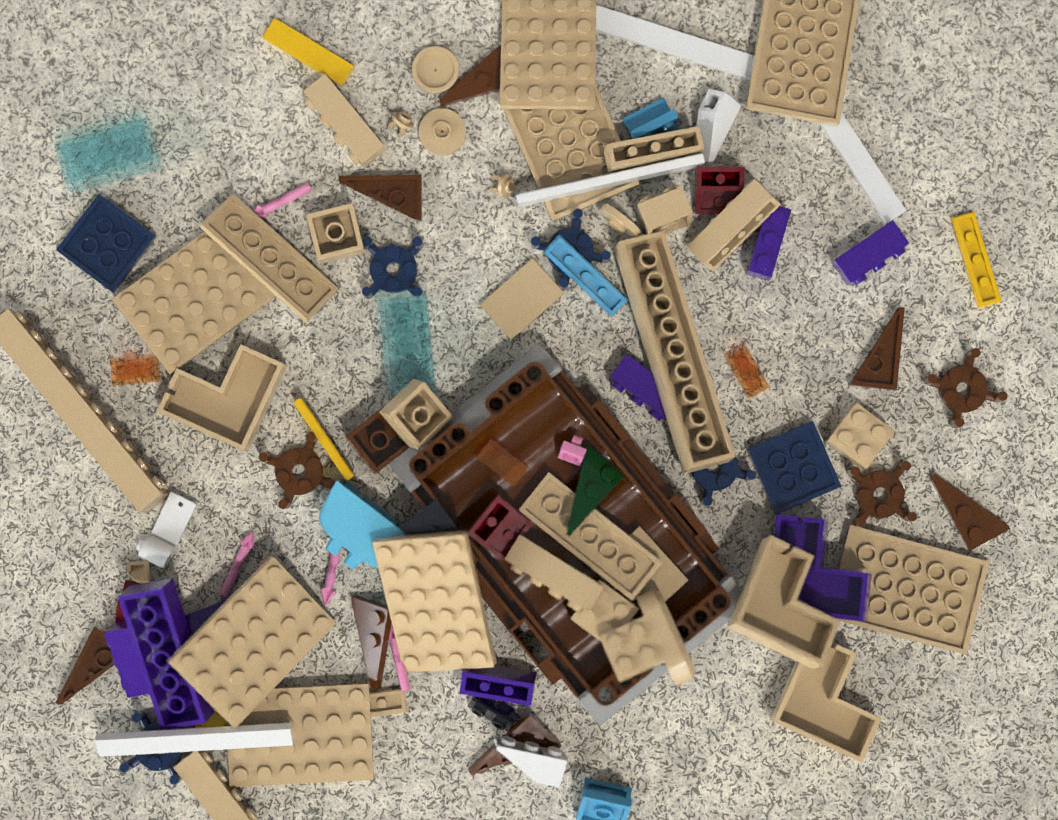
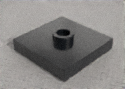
(430, 520)

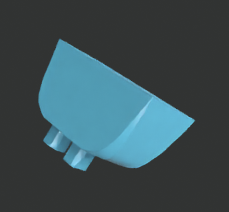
(354, 523)

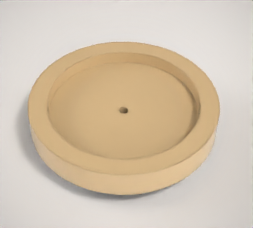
(434, 59)
(443, 142)
(620, 221)

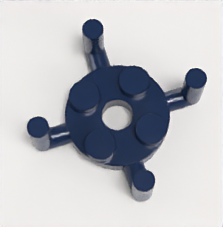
(576, 238)
(387, 256)
(720, 481)
(154, 761)

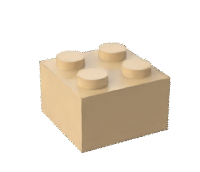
(664, 212)
(336, 233)
(416, 414)
(859, 436)
(607, 614)

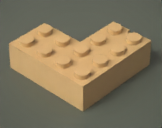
(228, 411)
(770, 609)
(814, 710)

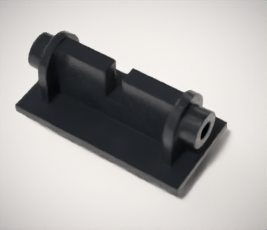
(500, 716)

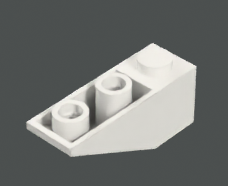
(715, 120)
(539, 763)

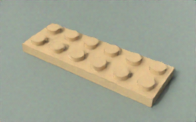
(269, 258)
(595, 541)

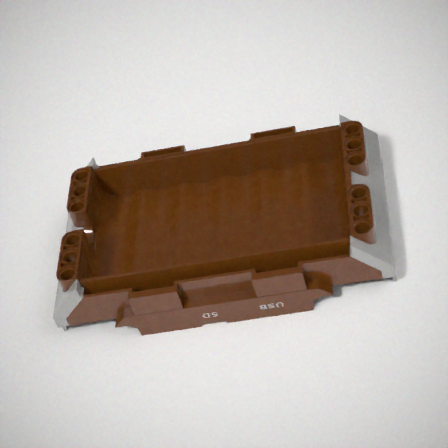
(533, 432)

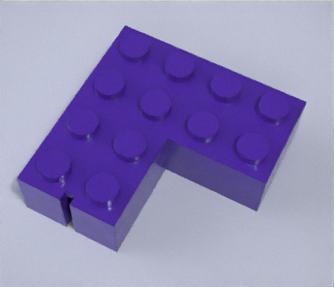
(831, 591)

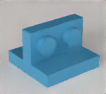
(651, 120)
(604, 801)

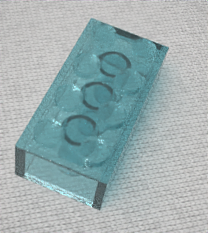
(108, 155)
(407, 342)

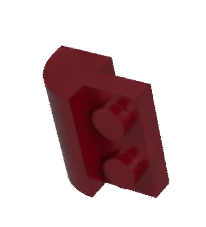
(717, 187)
(499, 527)

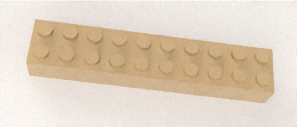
(674, 352)
(79, 412)

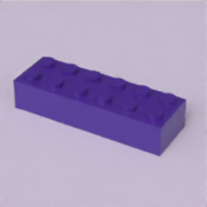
(157, 632)

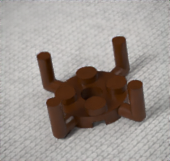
(977, 388)
(284, 471)
(894, 494)

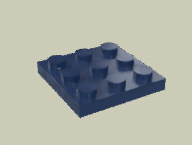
(106, 243)
(794, 467)

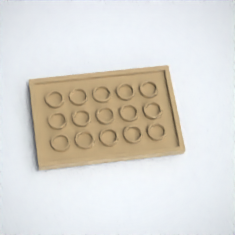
(548, 54)
(803, 59)
(566, 148)
(191, 301)
(916, 588)
(435, 601)
(252, 642)
(329, 737)

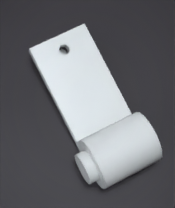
(168, 530)

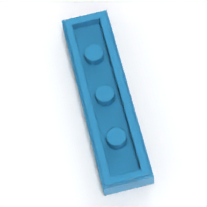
(585, 275)

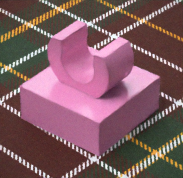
(572, 451)

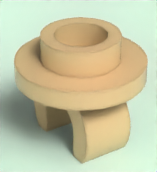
(402, 120)
(505, 185)

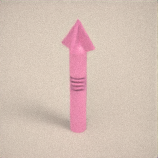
(261, 211)
(247, 544)
(328, 592)
(400, 667)

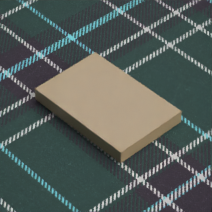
(521, 299)
(668, 576)

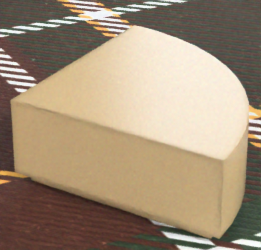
(139, 571)

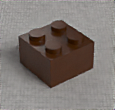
(376, 442)

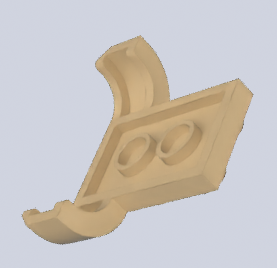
(649, 643)

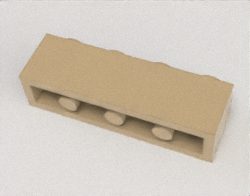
(344, 121)
(653, 149)
(733, 225)
(553, 573)
(212, 789)

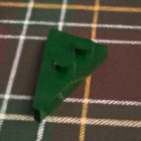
(595, 482)

